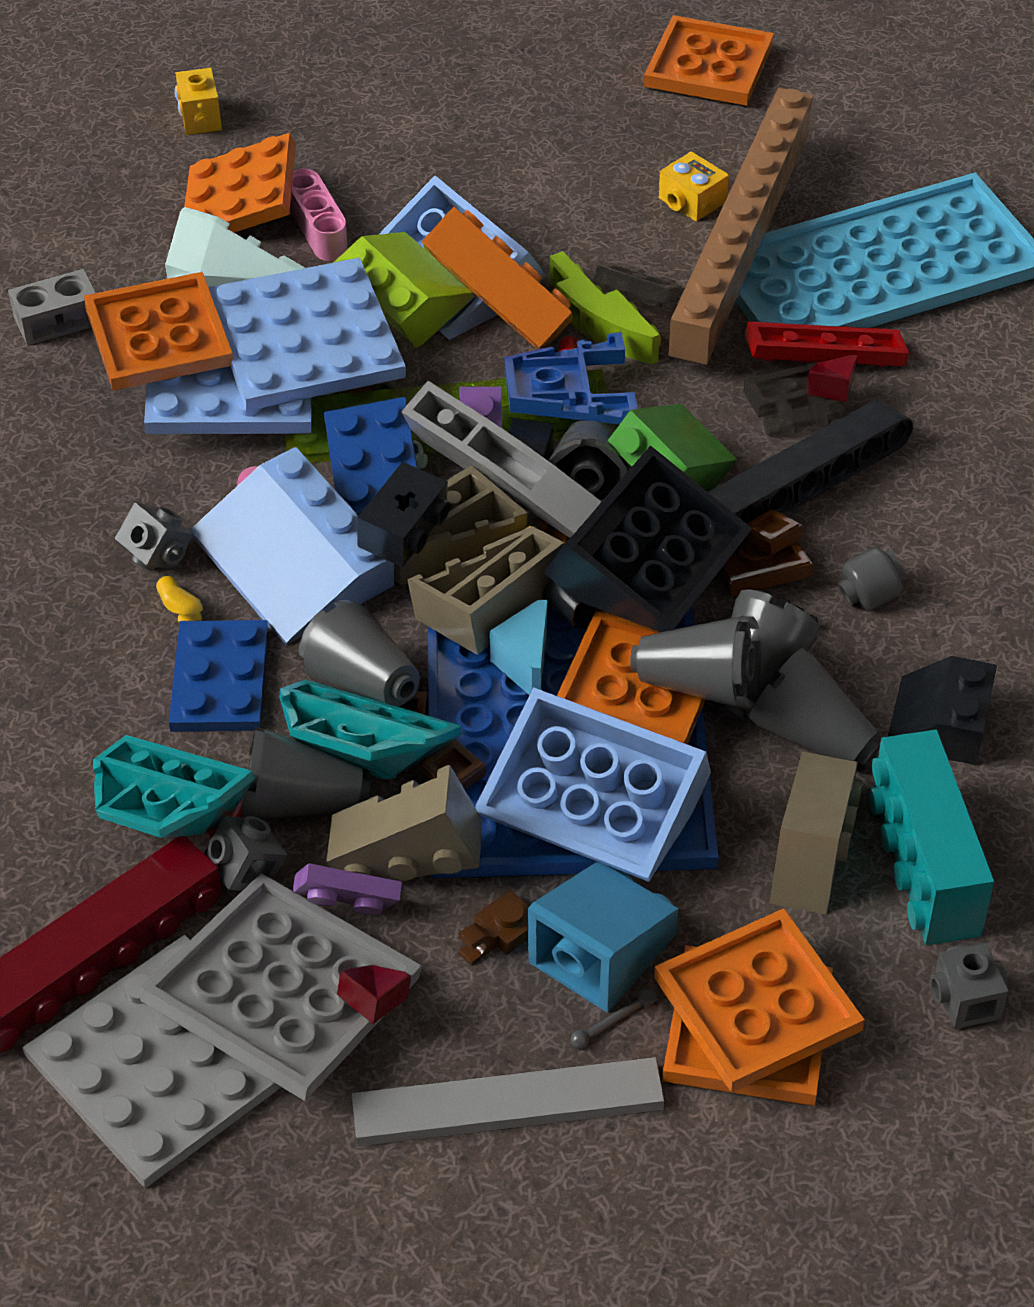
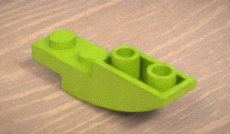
(603, 314)

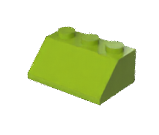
(409, 284)

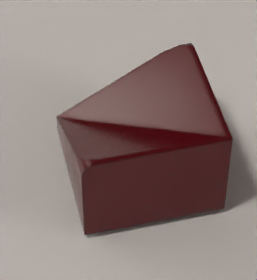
(833, 378)
(373, 990)

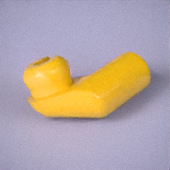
(179, 600)

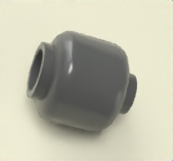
(872, 578)

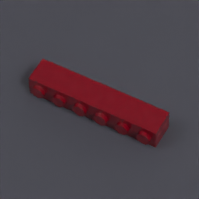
(103, 934)

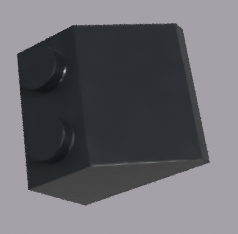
(949, 699)

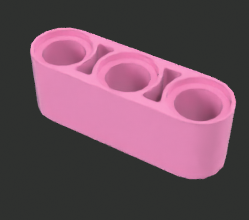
(318, 215)

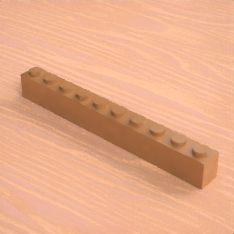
(740, 227)

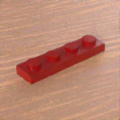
(825, 343)

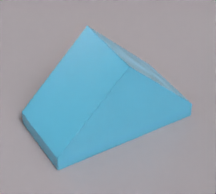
(520, 646)

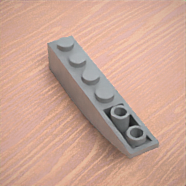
(500, 457)

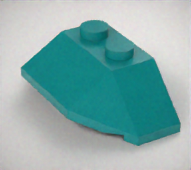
(362, 729)
(165, 788)

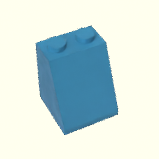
(599, 933)

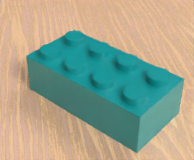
(930, 838)

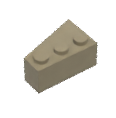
(476, 518)
(486, 590)
(815, 831)
(410, 834)

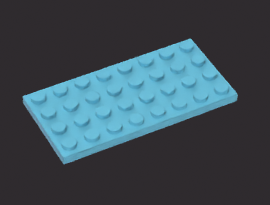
(888, 258)

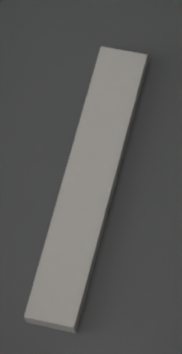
(507, 1101)

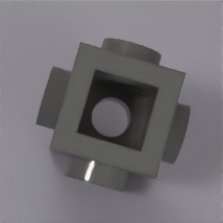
(154, 536)
(244, 850)
(970, 985)

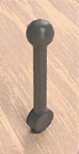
(645, 998)

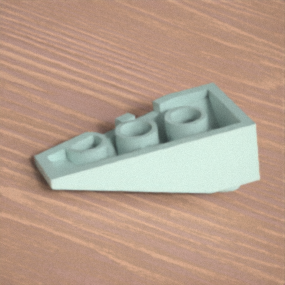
(207, 246)

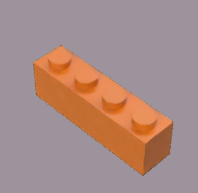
(498, 279)

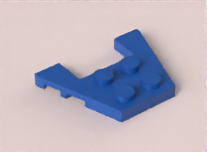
(559, 384)

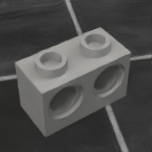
(51, 306)

